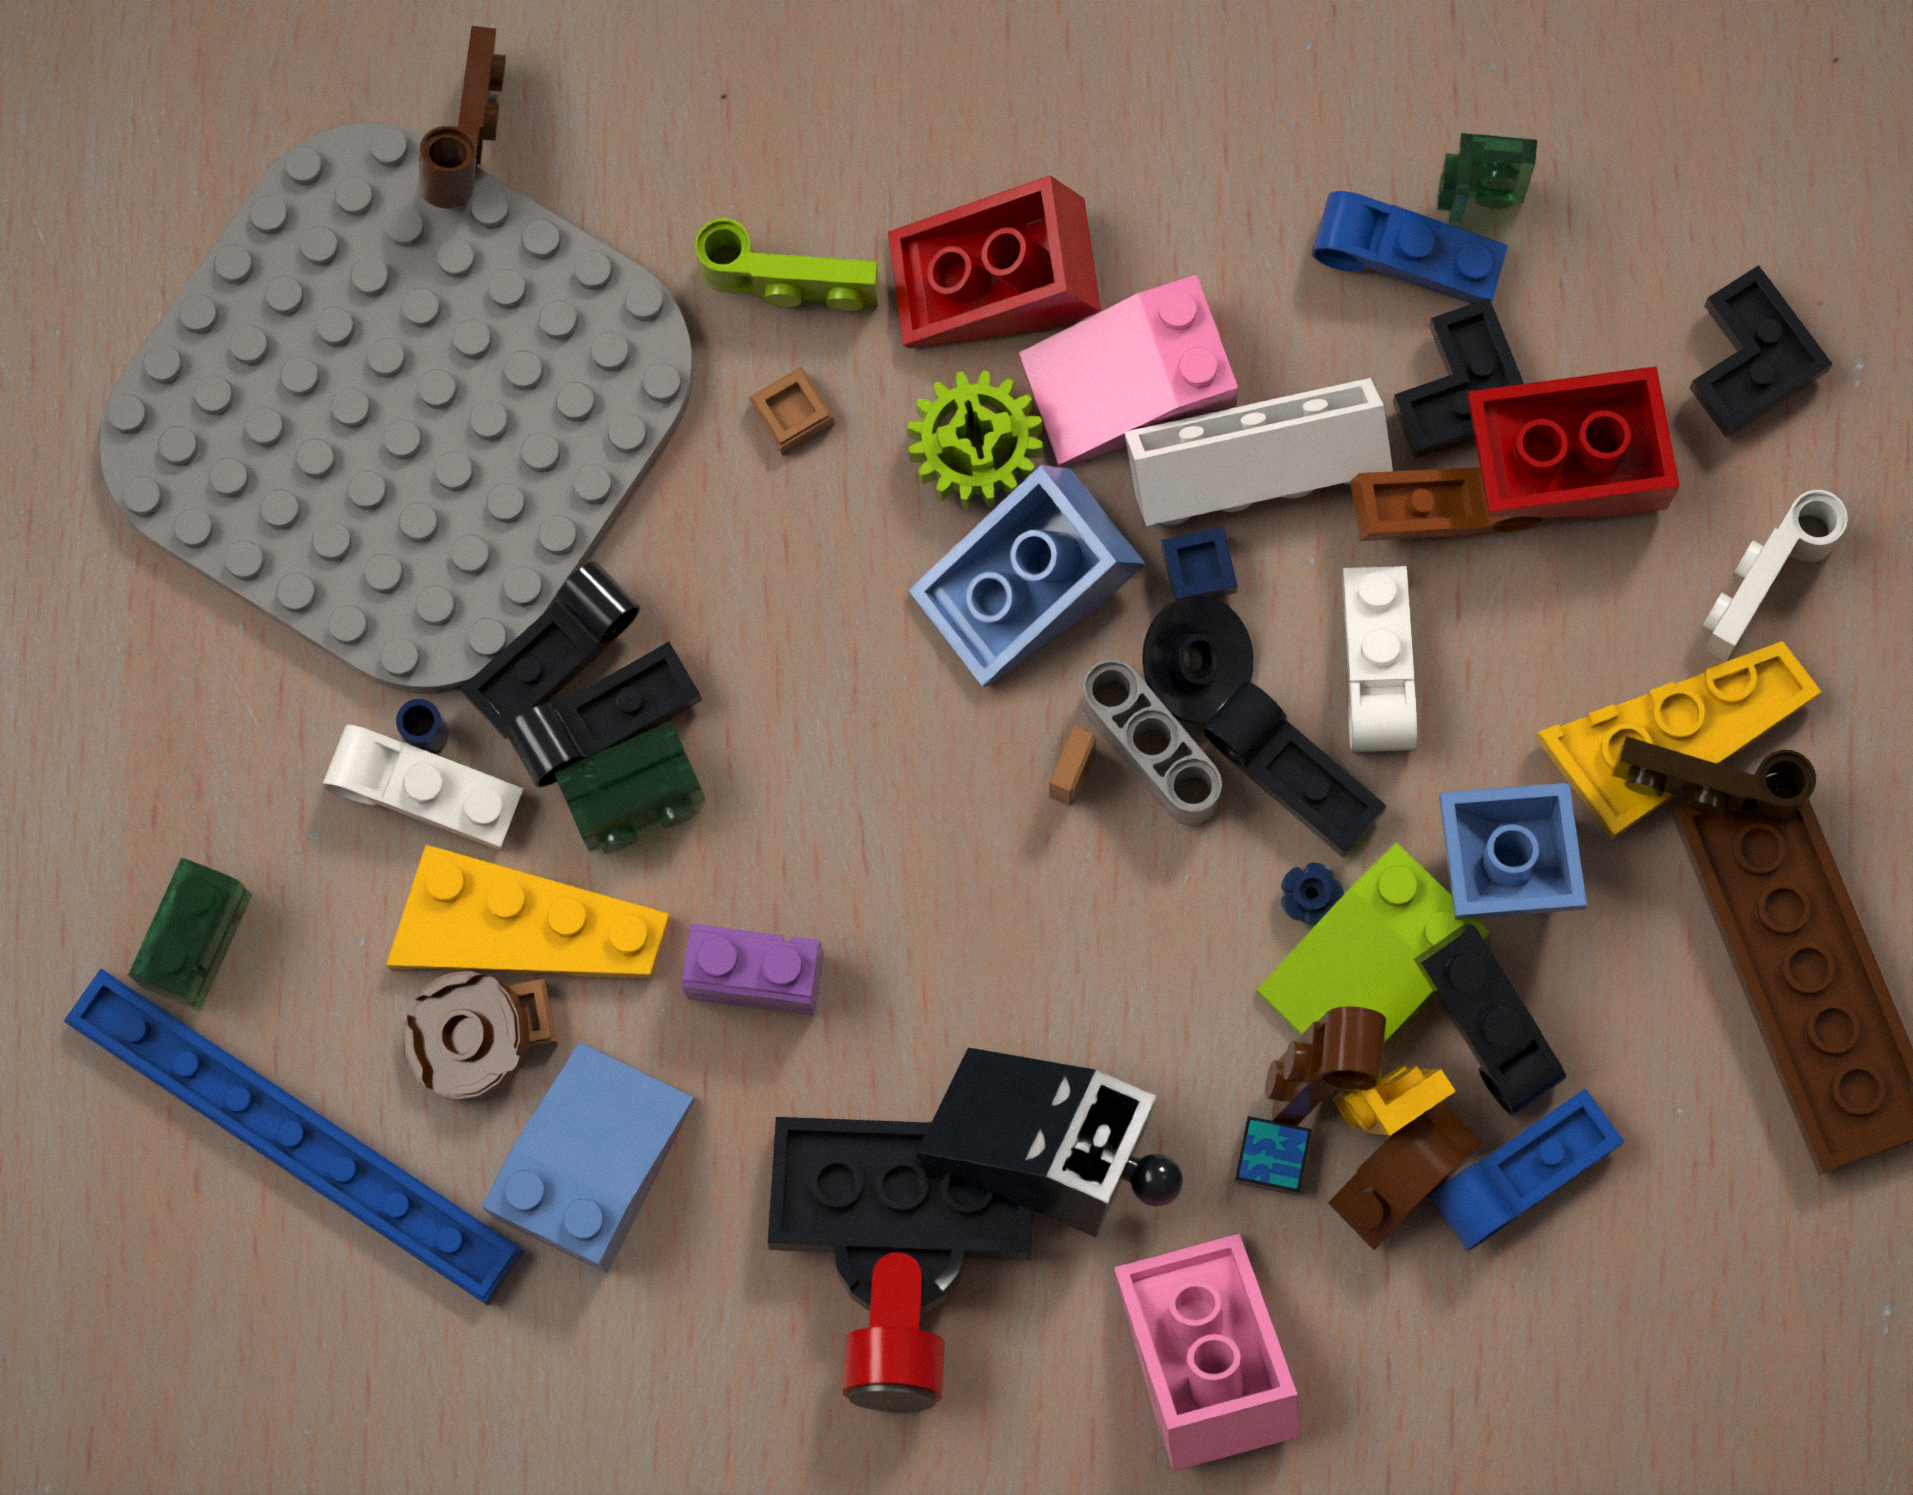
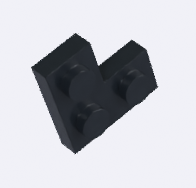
(1772, 357)
(1475, 359)

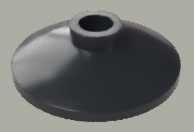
(1217, 651)

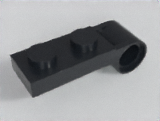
(554, 649)
(602, 714)
(1292, 769)
(1491, 1019)

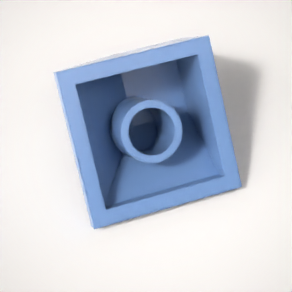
(1512, 851)

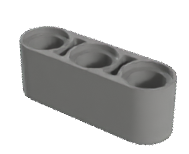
(1144, 713)

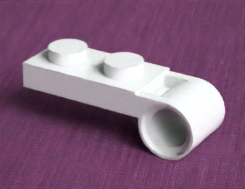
(1763, 563)
(1379, 659)
(422, 786)

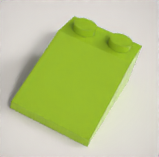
(1367, 948)

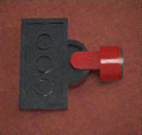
(895, 1240)

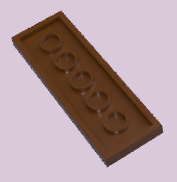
(1807, 977)

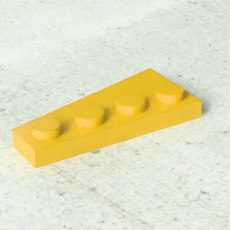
(1700, 717)
(514, 922)

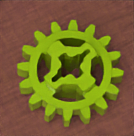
(997, 430)

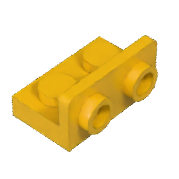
(1395, 1102)

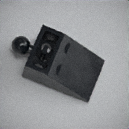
(1042, 1137)

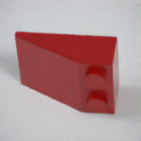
(995, 267)
(1575, 446)

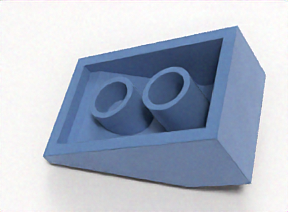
(1026, 573)
(588, 1157)

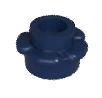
(1296, 884)

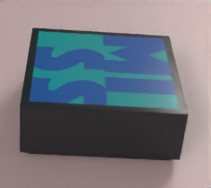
(1273, 1155)

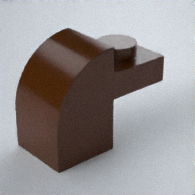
(1404, 1173)

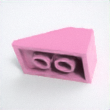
(1129, 370)
(1208, 1352)

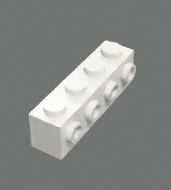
(1258, 452)

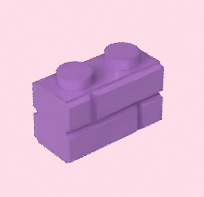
(752, 969)

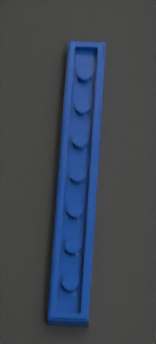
(294, 1136)

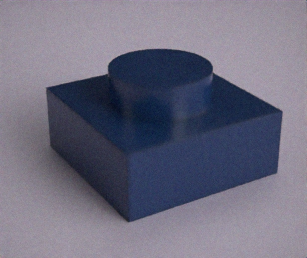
(1199, 564)

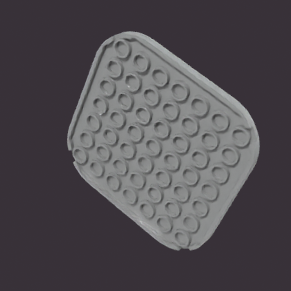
(395, 408)

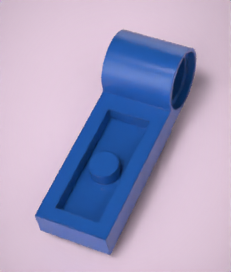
(1408, 246)
(1526, 1170)

